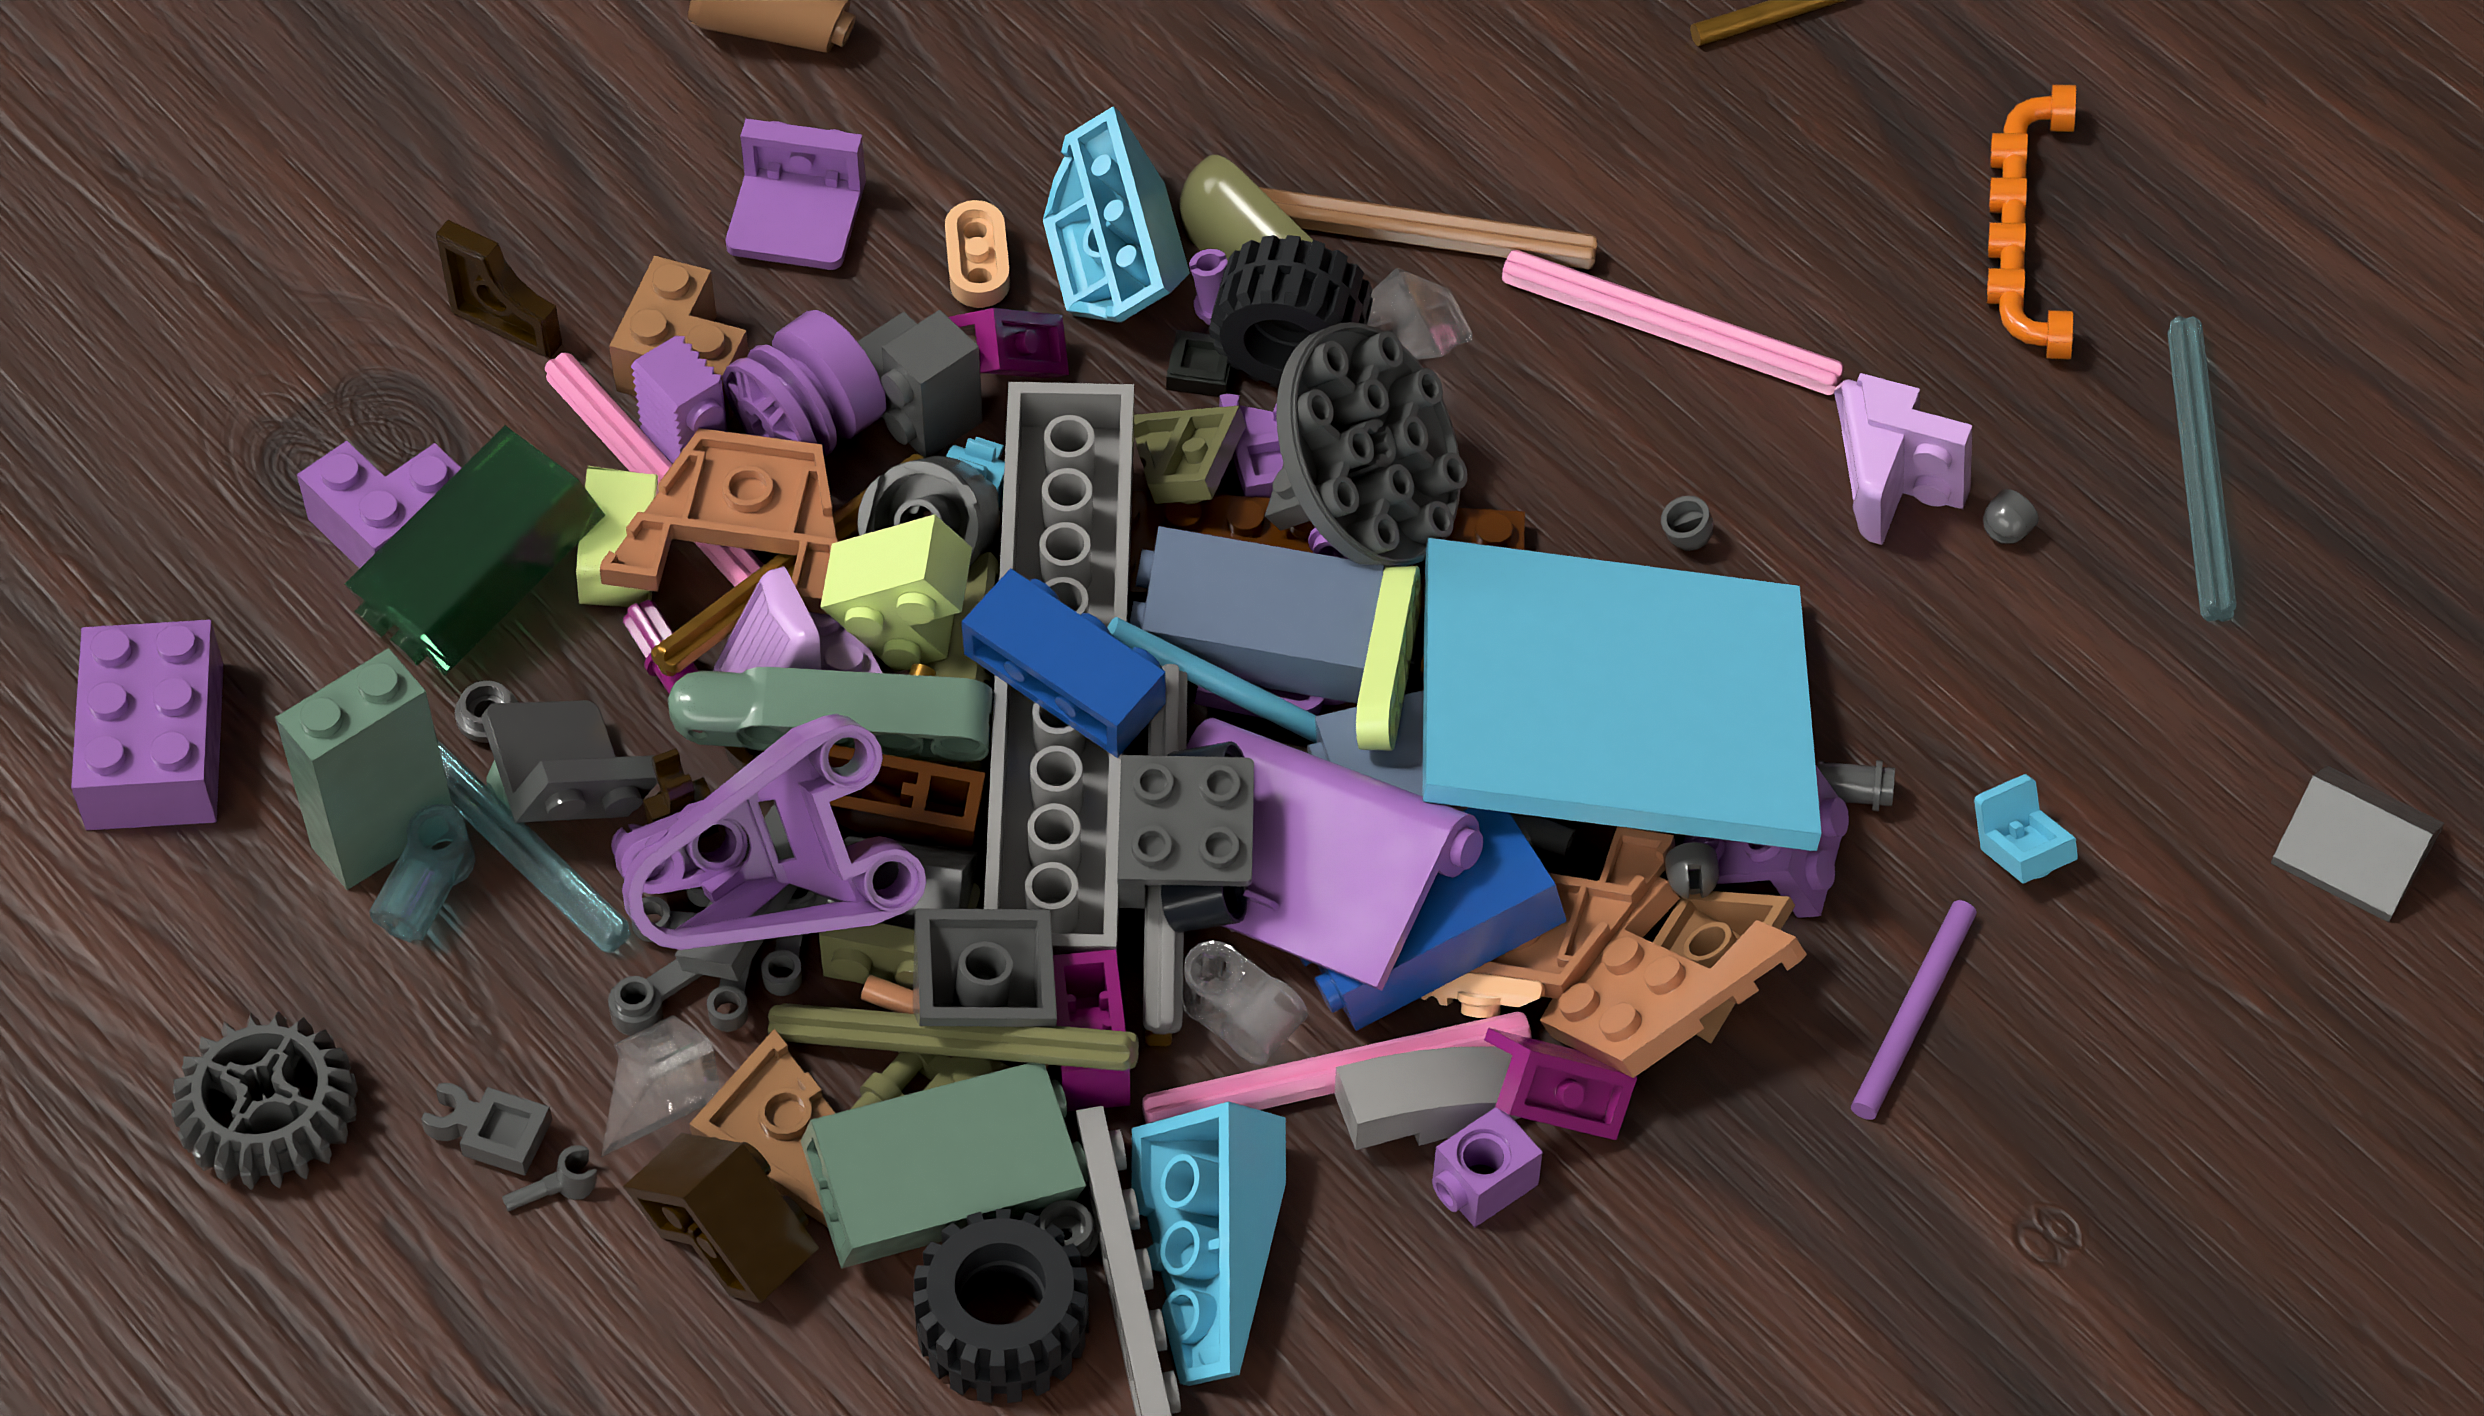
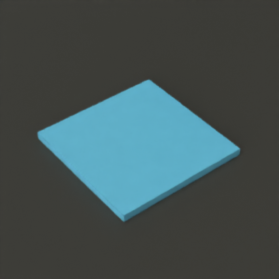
(1617, 695)

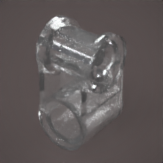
(1240, 1004)

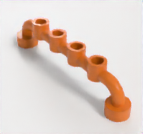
(2008, 238)

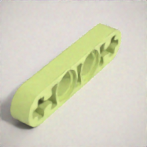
(1388, 658)

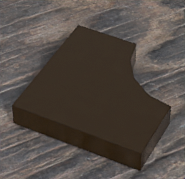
(491, 294)

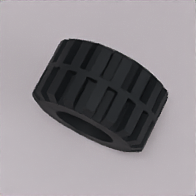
(1278, 297)
(989, 1257)

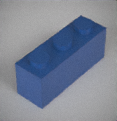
(1065, 661)

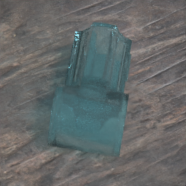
(424, 875)

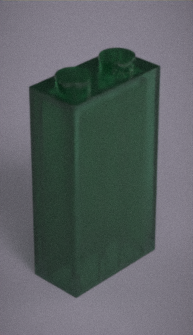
(473, 551)

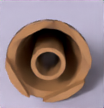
(794, 23)

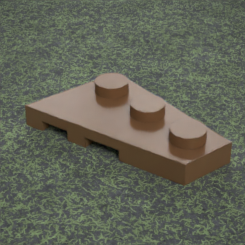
(770, 1108)

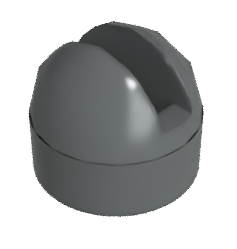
(2009, 517)
(1687, 523)
(1688, 857)

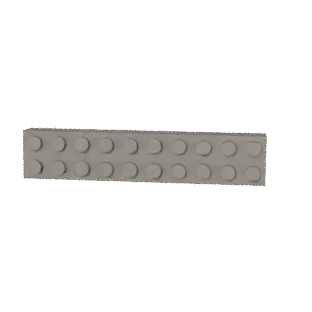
(1050, 785)

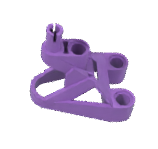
(802, 784)

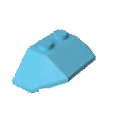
(1111, 224)

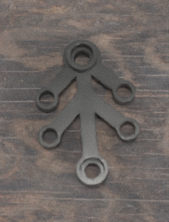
(670, 979)

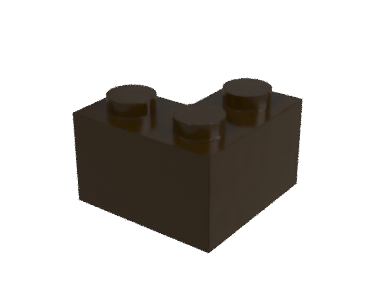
(727, 1209)

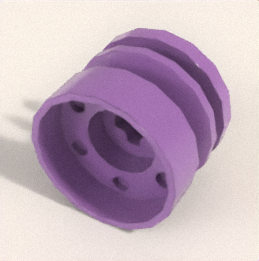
(807, 385)

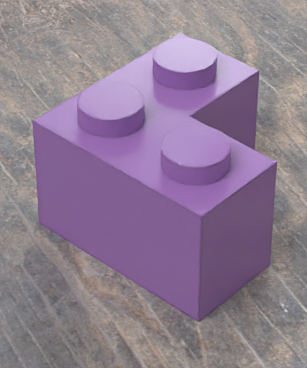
(363, 507)

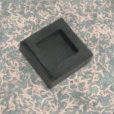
(1197, 366)

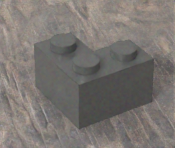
(927, 380)

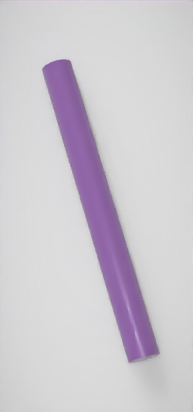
(1913, 1010)

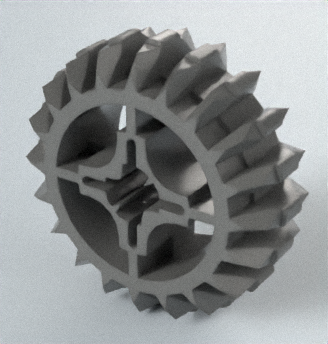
(271, 1121)

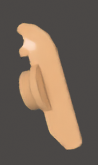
(1485, 993)

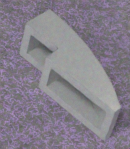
(1419, 1093)

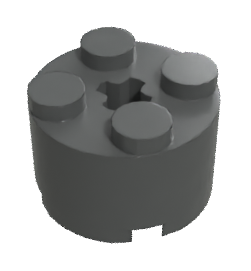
(937, 484)

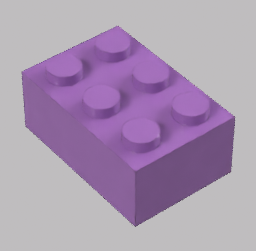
(148, 725)

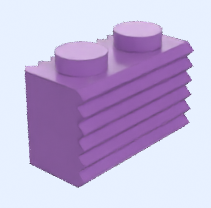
(677, 396)

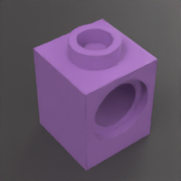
(1492, 1142)

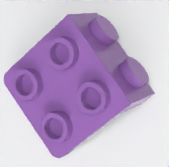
(797, 194)
(1793, 872)

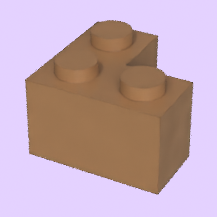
(672, 303)

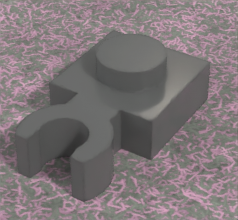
(496, 1131)

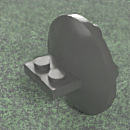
(1365, 447)

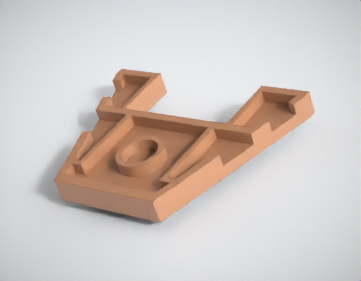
(739, 496)
(1592, 914)
(1648, 1000)

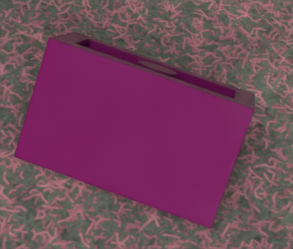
(1017, 342)
(1561, 1086)

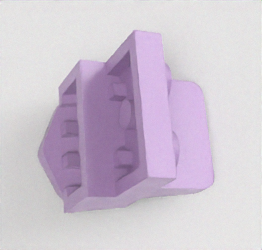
(1899, 451)
(782, 633)

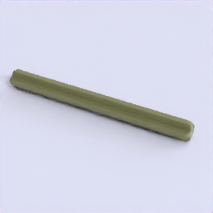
(902, 1033)

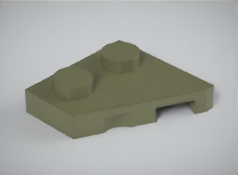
(1187, 451)

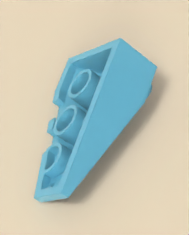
(1212, 1209)

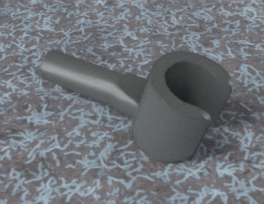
(563, 1181)

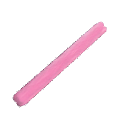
(1673, 322)
(632, 448)
(1317, 1074)

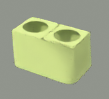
(620, 498)

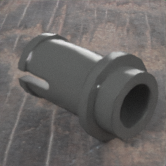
(1860, 782)

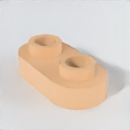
(978, 264)

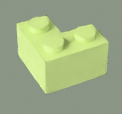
(899, 589)

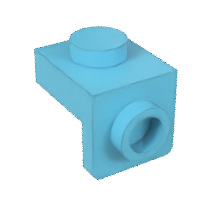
(2019, 833)

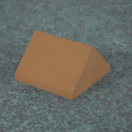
(1708, 928)

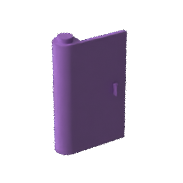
(1339, 857)

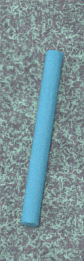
(1219, 681)

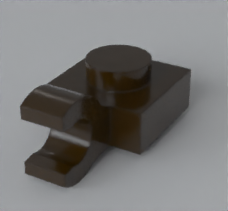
(676, 790)

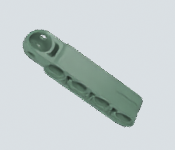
(906, 713)

